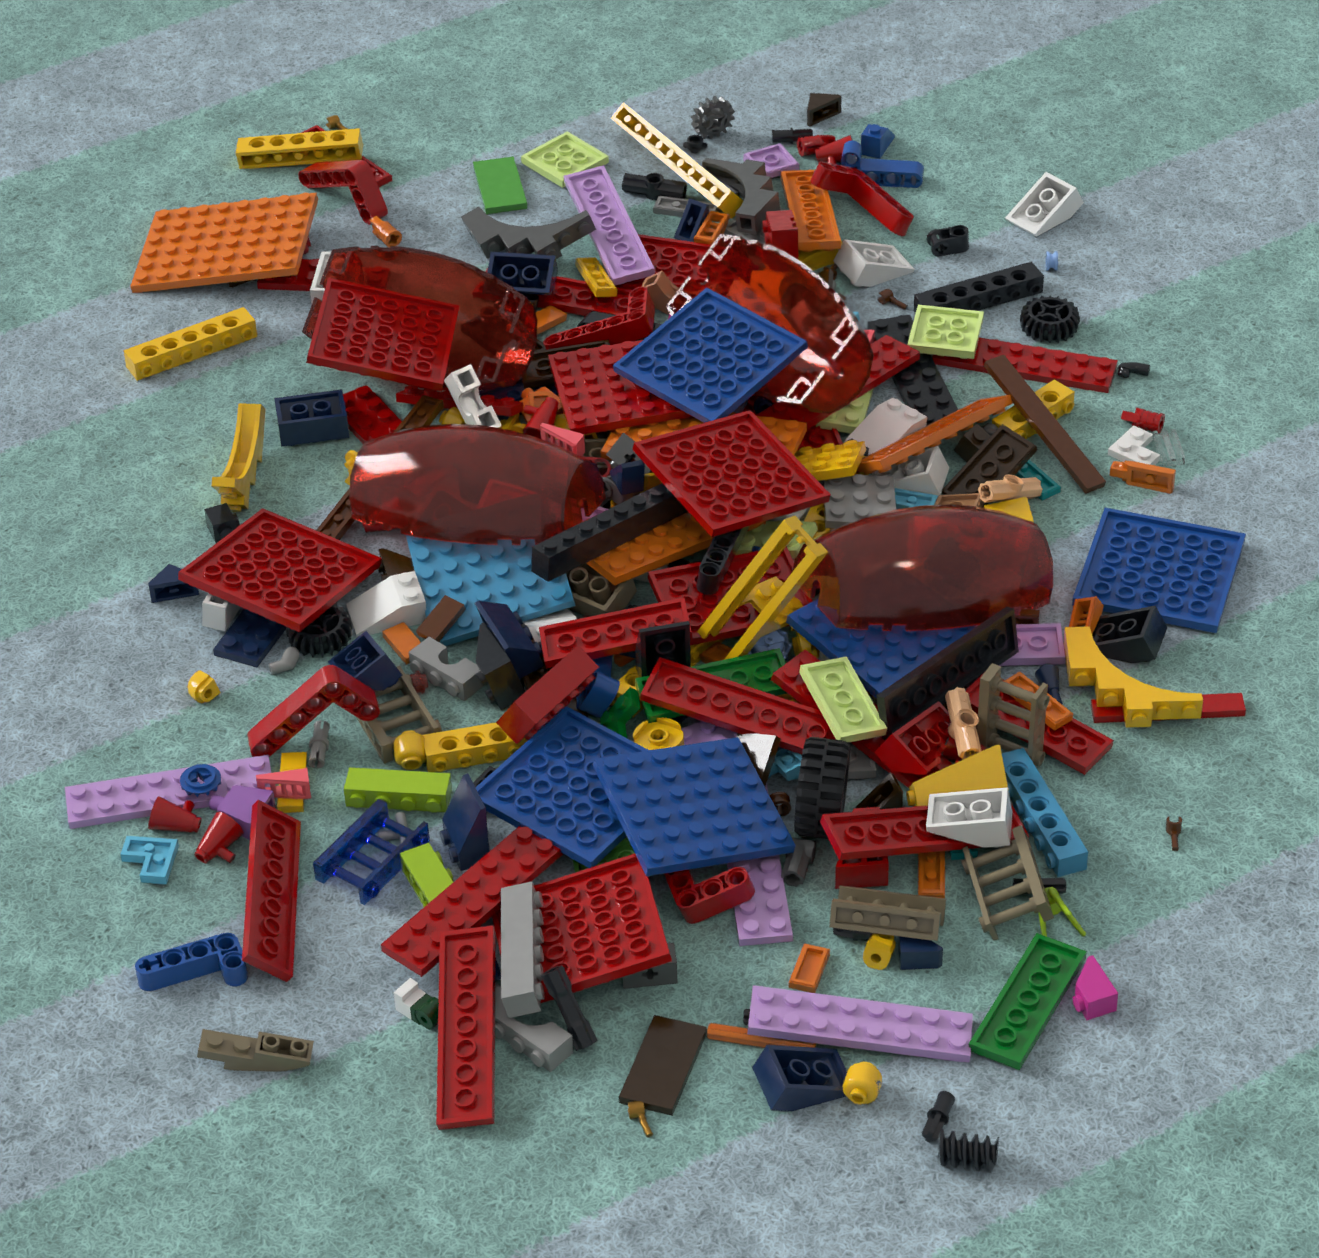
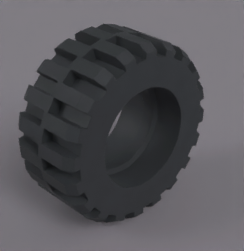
(821, 784)

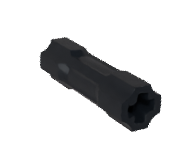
(577, 1025)

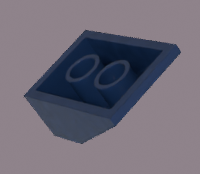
(465, 826)
(799, 1076)

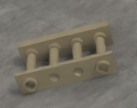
(990, 721)
(377, 729)
(1031, 884)
(888, 913)

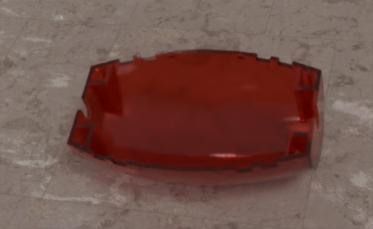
(799, 301)
(493, 321)
(472, 484)
(930, 568)

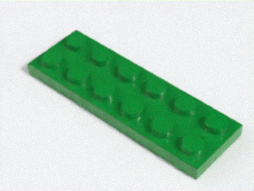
(749, 670)
(1027, 1001)

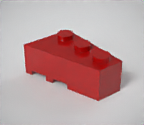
(781, 231)
(862, 871)

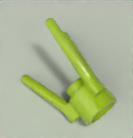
(1057, 905)

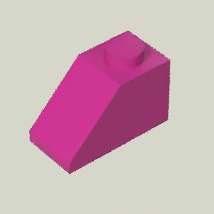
(1094, 991)

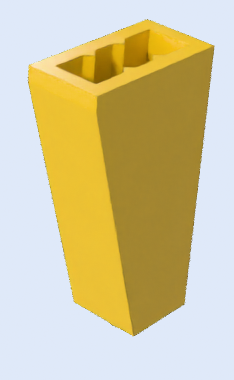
(976, 772)

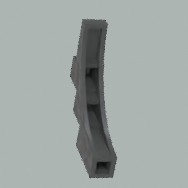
(753, 187)
(542, 240)

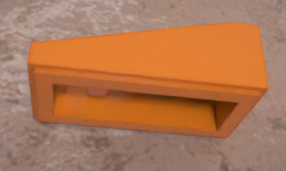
(706, 227)
(1088, 605)

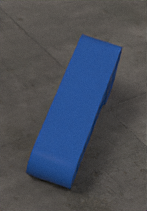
(905, 173)
(600, 691)
(193, 961)

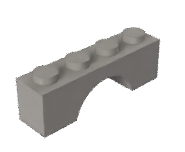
(544, 1044)

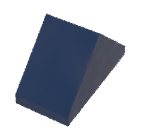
(691, 220)
(629, 477)
(167, 587)
(919, 953)

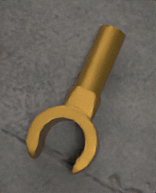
(334, 122)
(637, 1110)

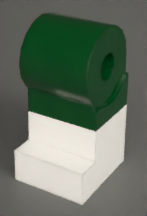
(416, 1004)

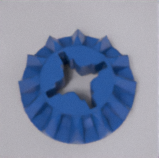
(206, 773)

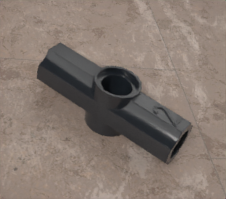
(653, 186)

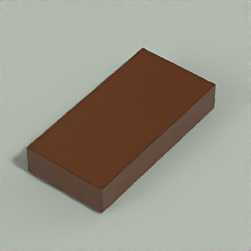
(441, 619)

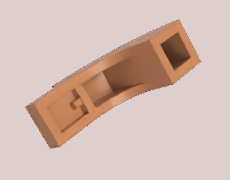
(660, 290)

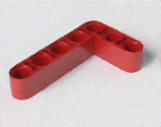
(355, 175)
(866, 193)
(629, 326)
(306, 703)
(709, 896)

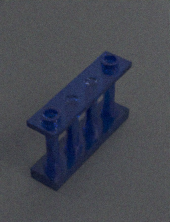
(362, 833)

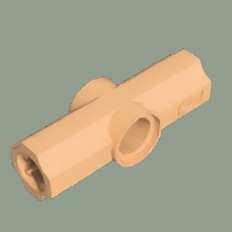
(1009, 488)
(963, 723)

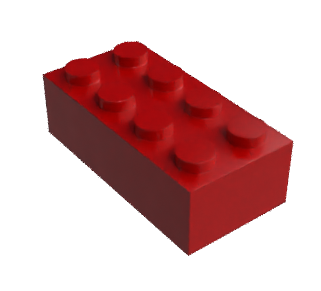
(548, 696)

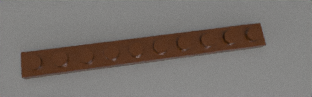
(340, 517)

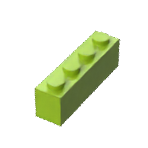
(399, 789)
(425, 872)

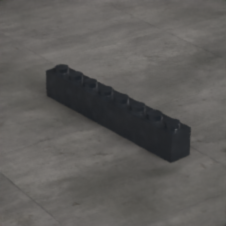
(604, 532)

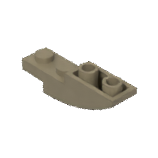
(263, 1053)

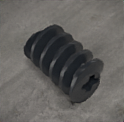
(968, 1151)

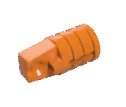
(385, 232)

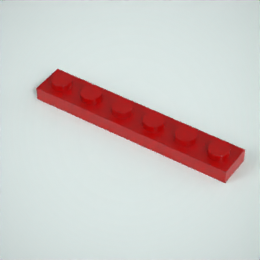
(503, 406)

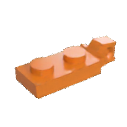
(1144, 475)

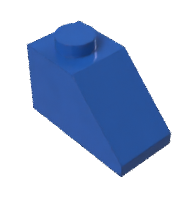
(875, 140)

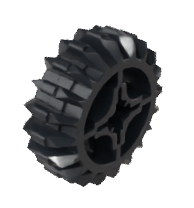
(1049, 319)
(324, 634)

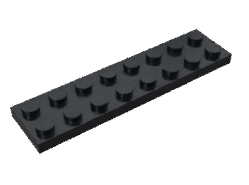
(921, 382)
(949, 669)

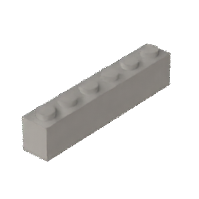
(521, 949)

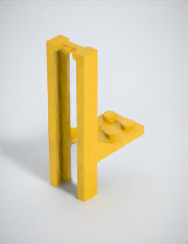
(770, 598)

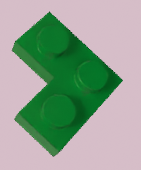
(621, 712)

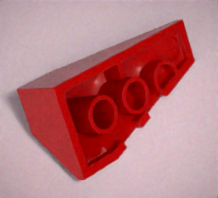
(918, 743)

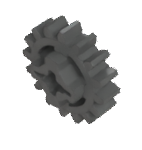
(712, 117)

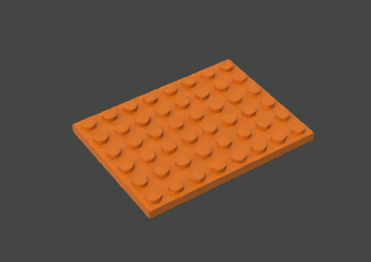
(225, 243)

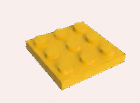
(832, 460)

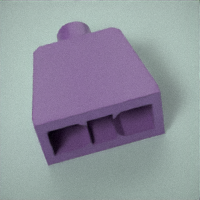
(239, 804)

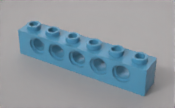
(1043, 815)

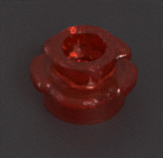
(419, 681)

